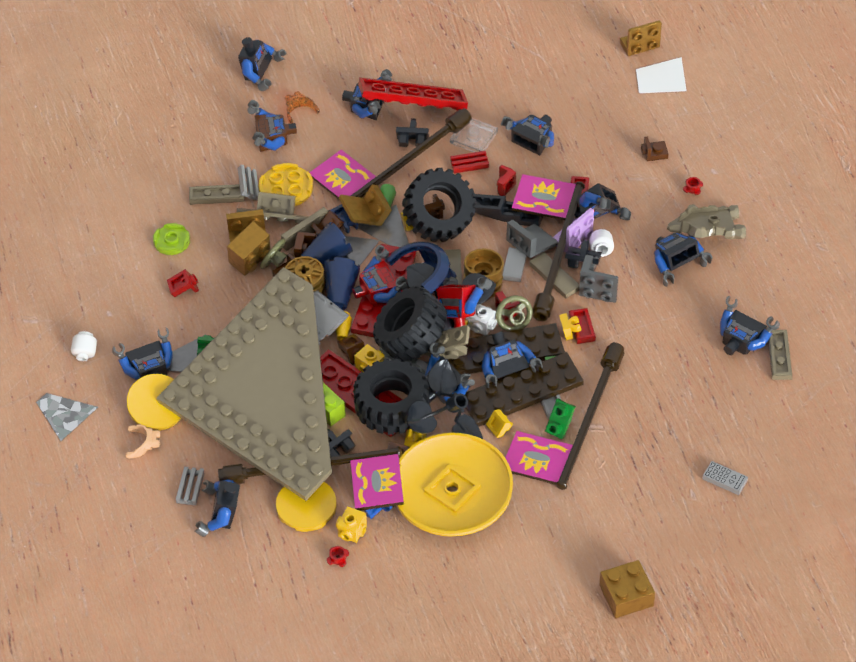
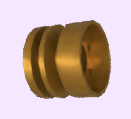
(486, 263)
(309, 270)

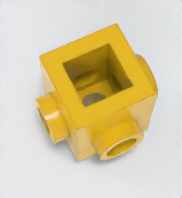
(367, 356)
(351, 524)

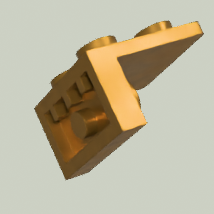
(642, 38)
(369, 210)
(239, 221)

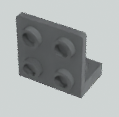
(529, 240)
(597, 284)

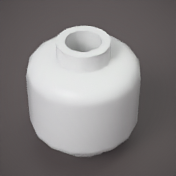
(601, 241)
(83, 346)

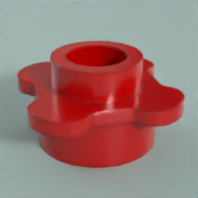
(693, 185)
(337, 551)

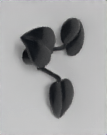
(419, 272)
(442, 380)

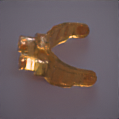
(299, 100)

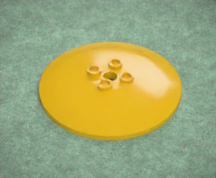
(459, 461)

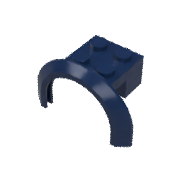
(433, 256)

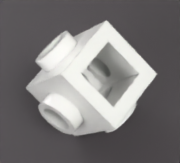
(483, 320)

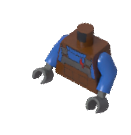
(270, 128)

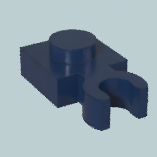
(342, 214)

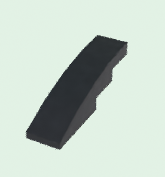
(500, 209)

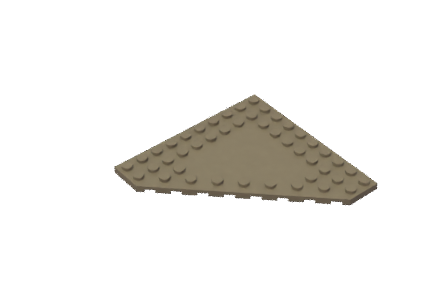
(263, 387)

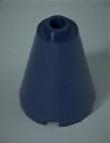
(328, 245)
(340, 279)

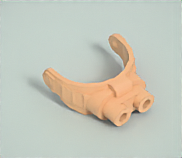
(150, 442)

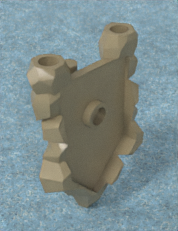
(709, 222)

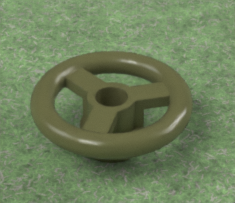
(274, 255)
(518, 320)

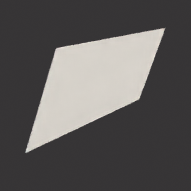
(662, 77)

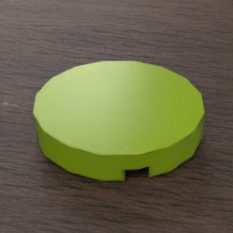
(171, 239)

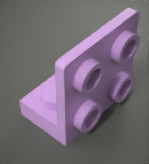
(578, 230)

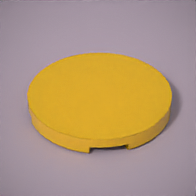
(287, 180)
(143, 403)
(307, 514)

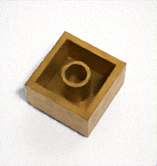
(248, 248)
(627, 589)

